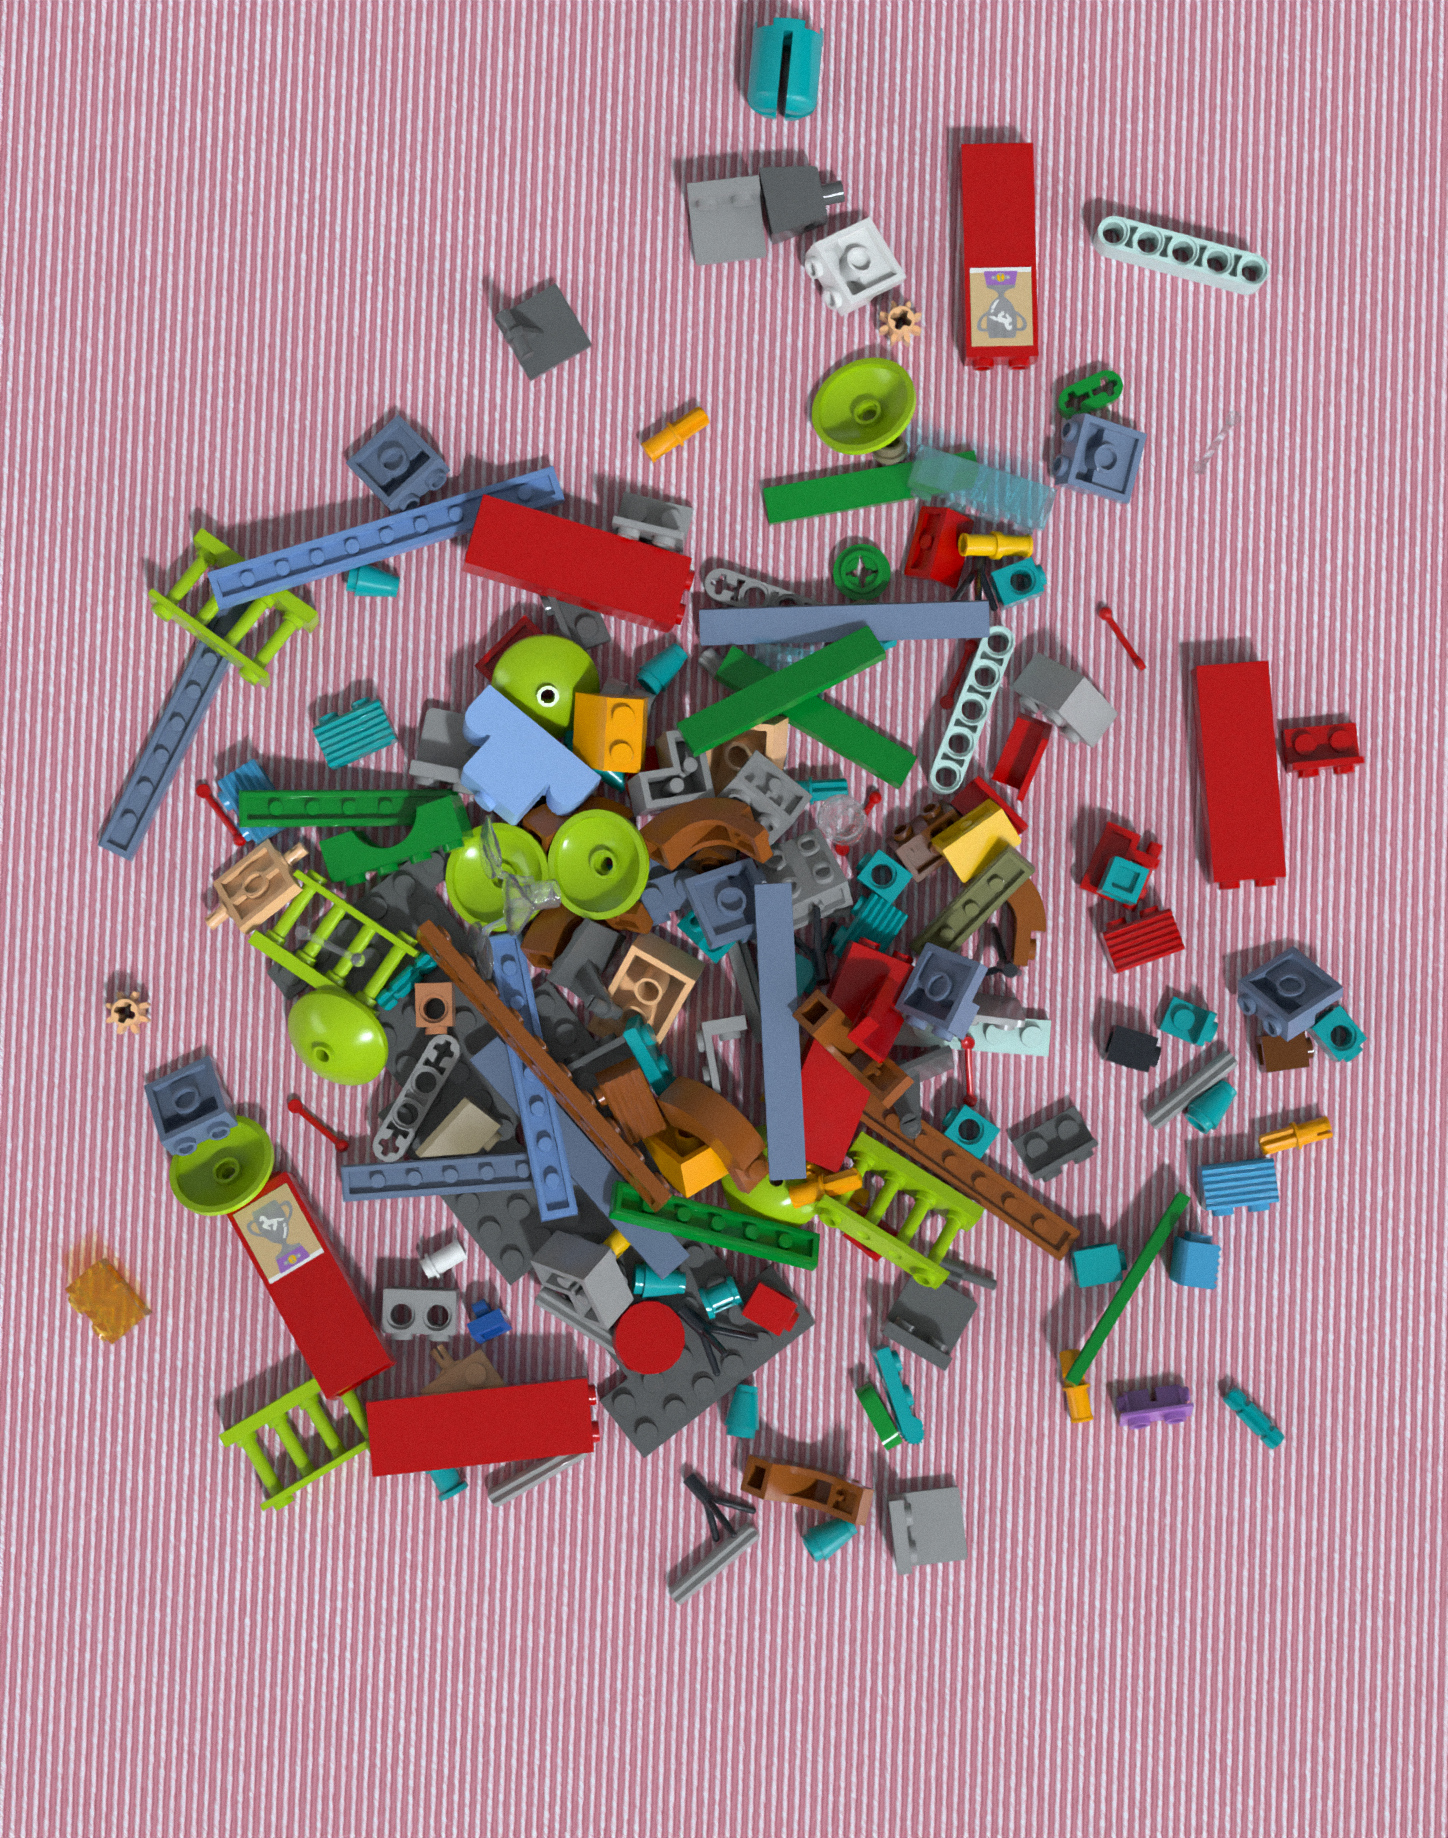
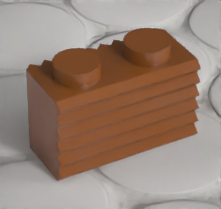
(629, 1100)

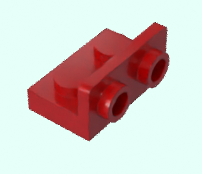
(1321, 749)

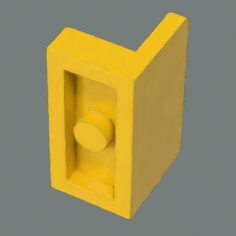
(976, 839)

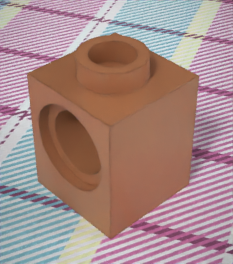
(423, 994)

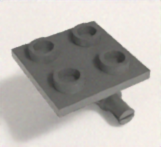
(542, 332)
(584, 963)
(932, 1062)

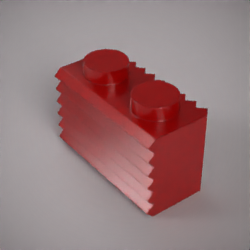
(1140, 940)

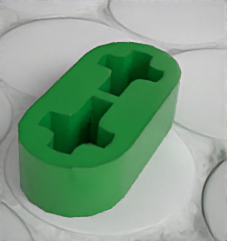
(1086, 387)
(878, 1416)

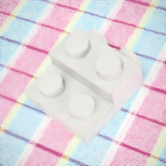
(853, 266)

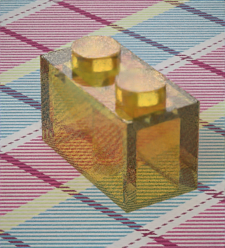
(107, 1301)

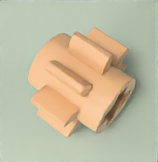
(909, 328)
(120, 1018)

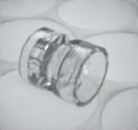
(843, 820)

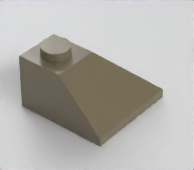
(463, 1131)

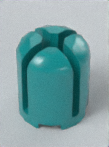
(805, 51)

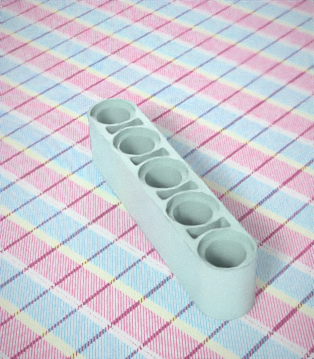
(1198, 251)
(980, 695)

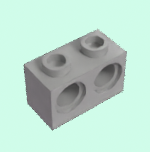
(420, 1302)

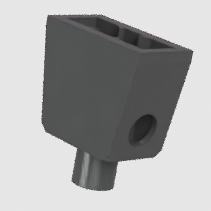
(796, 200)

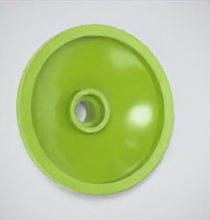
(856, 395)
(544, 664)
(580, 864)
(470, 889)
(338, 1037)
(202, 1177)
(768, 1200)

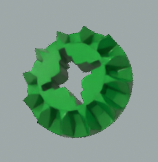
(848, 562)

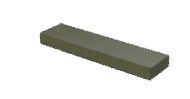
(976, 901)

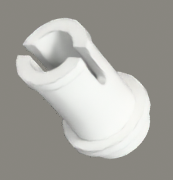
(443, 1259)

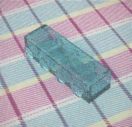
(979, 488)

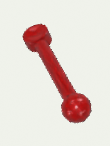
(1106, 613)
(947, 700)
(205, 792)
(874, 798)
(968, 1044)
(296, 1106)

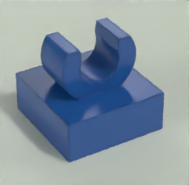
(488, 1322)

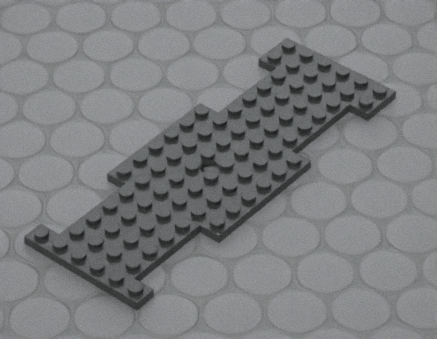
(509, 1221)

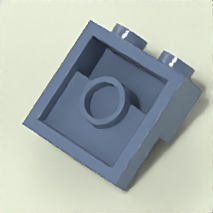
(1099, 458)
(399, 466)
(665, 891)
(725, 902)
(942, 992)
(1287, 993)
(190, 1107)

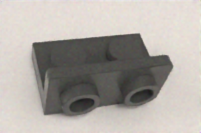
(577, 623)
(583, 1067)
(1055, 1144)

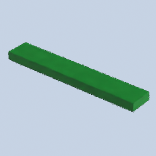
(840, 493)
(781, 691)
(826, 724)
(333, 807)
(718, 1227)
(1126, 1289)

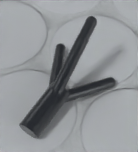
(980, 581)
(820, 948)
(1003, 965)
(705, 1332)
(709, 1501)

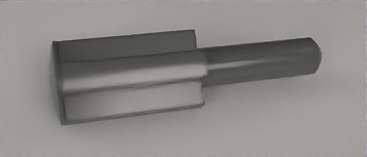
(958, 1273)

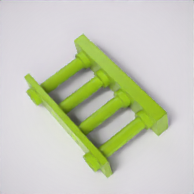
(295, 611)
(303, 960)
(928, 1195)
(275, 1417)

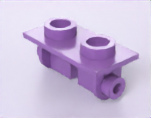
(1168, 1406)

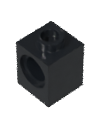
(1131, 1049)

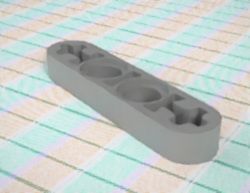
(773, 594)
(421, 1100)

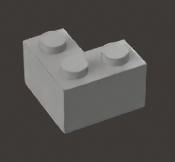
(1064, 700)
(677, 780)
(585, 1274)

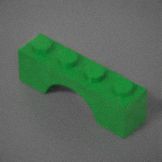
(436, 826)

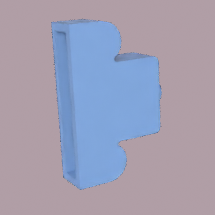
(520, 762)

